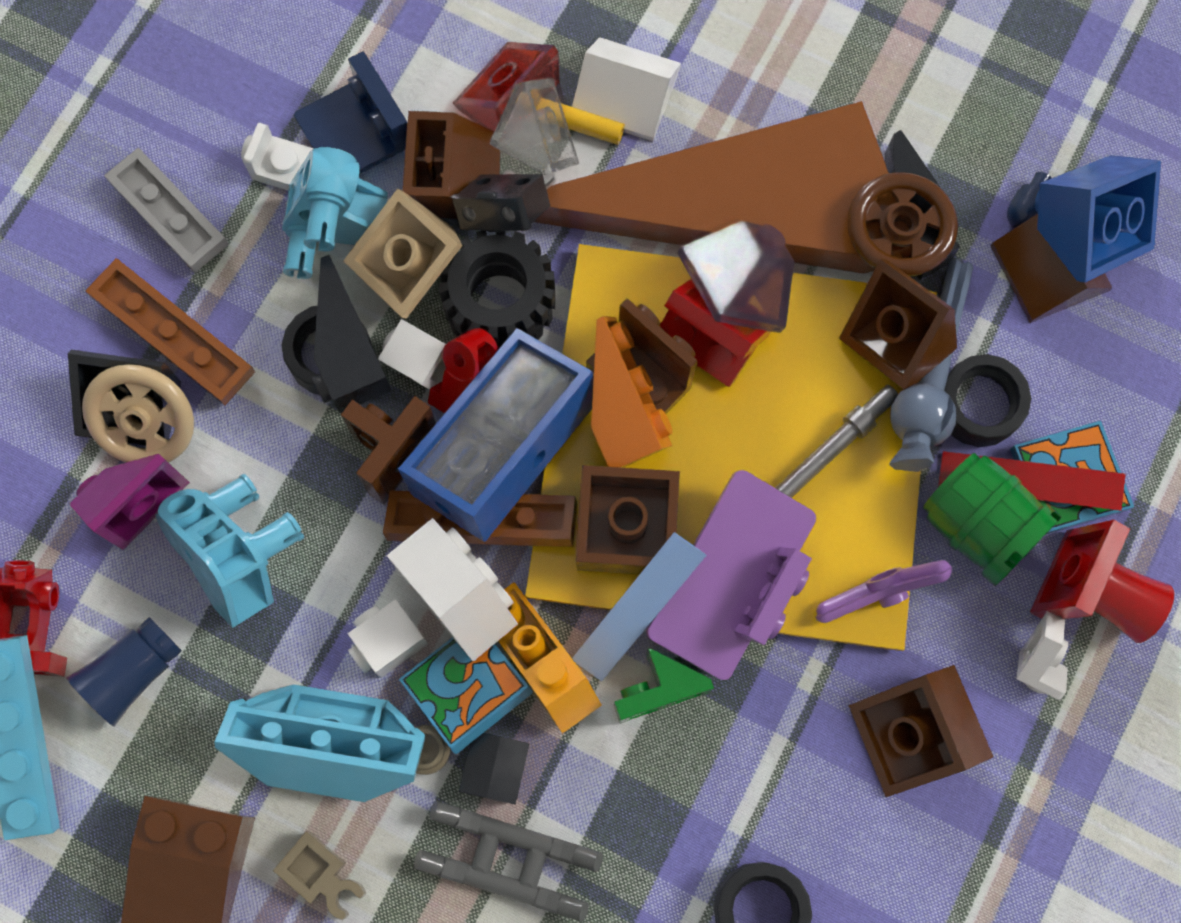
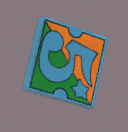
(1079, 448)
(462, 694)

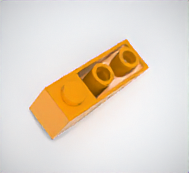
(547, 665)

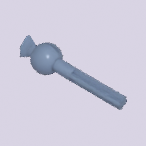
(924, 411)

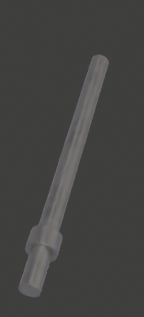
(856, 424)

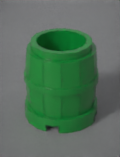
(989, 516)

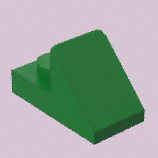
(674, 685)

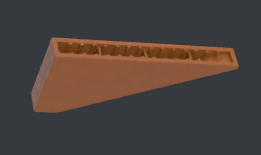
(780, 175)

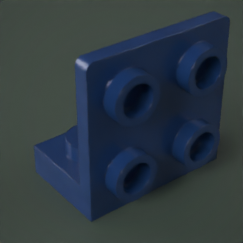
(357, 118)

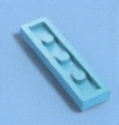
(25, 774)

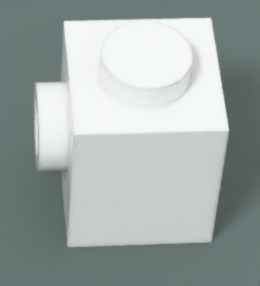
(414, 354)
(384, 639)

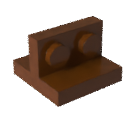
(388, 443)

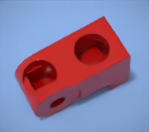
(463, 361)

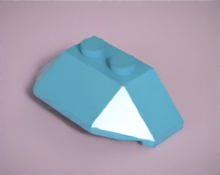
(322, 742)

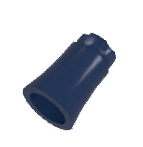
(124, 670)

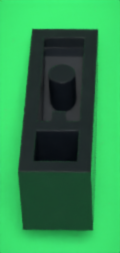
(342, 347)

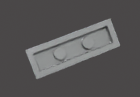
(166, 210)

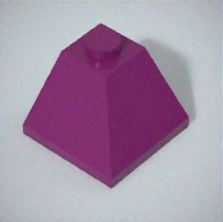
(126, 497)

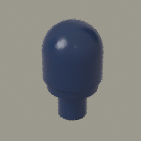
(1023, 203)

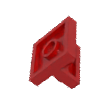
(718, 346)

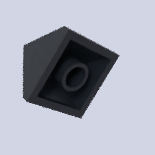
(87, 365)

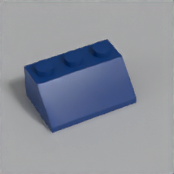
(1100, 214)

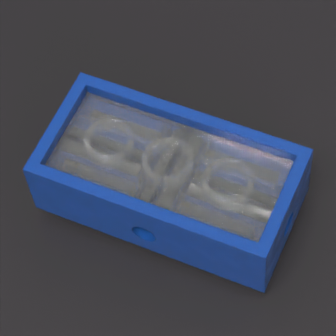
(499, 434)

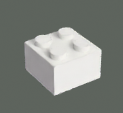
(455, 587)

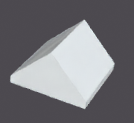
(626, 86)

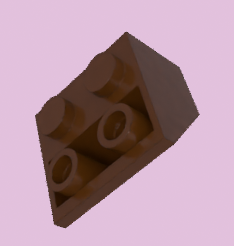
(445, 157)

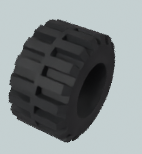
(498, 257)

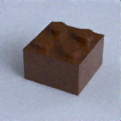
(624, 517)

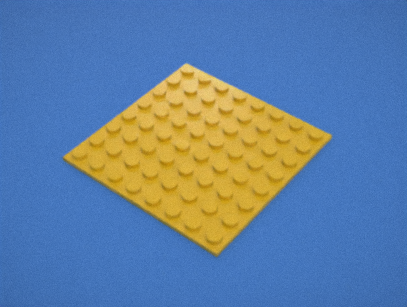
(765, 424)

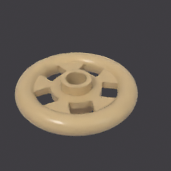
(139, 382)

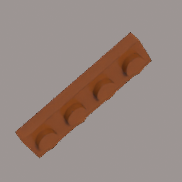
(170, 331)
(531, 522)

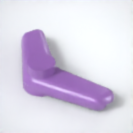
(887, 587)

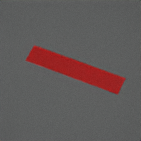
(1055, 482)

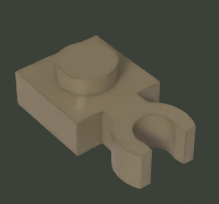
(313, 871)

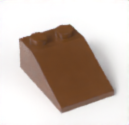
(184, 863)

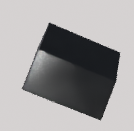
(494, 768)

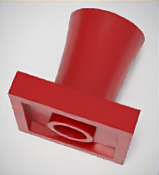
(1090, 580)

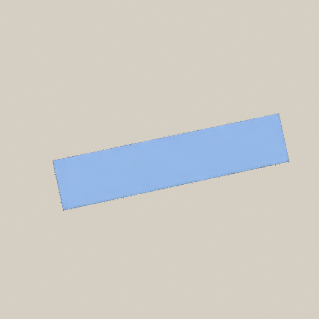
(638, 606)

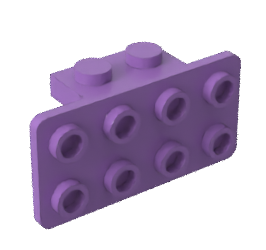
(743, 580)

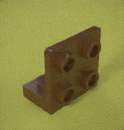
(665, 358)

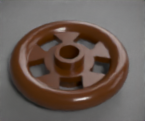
(903, 188)

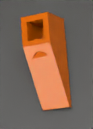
(622, 408)

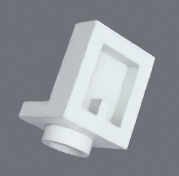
(272, 158)
(1041, 658)

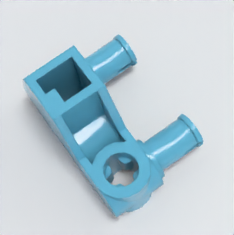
(327, 207)
(219, 552)

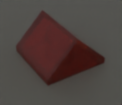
(491, 89)

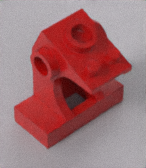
(33, 588)

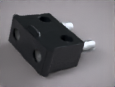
(503, 201)

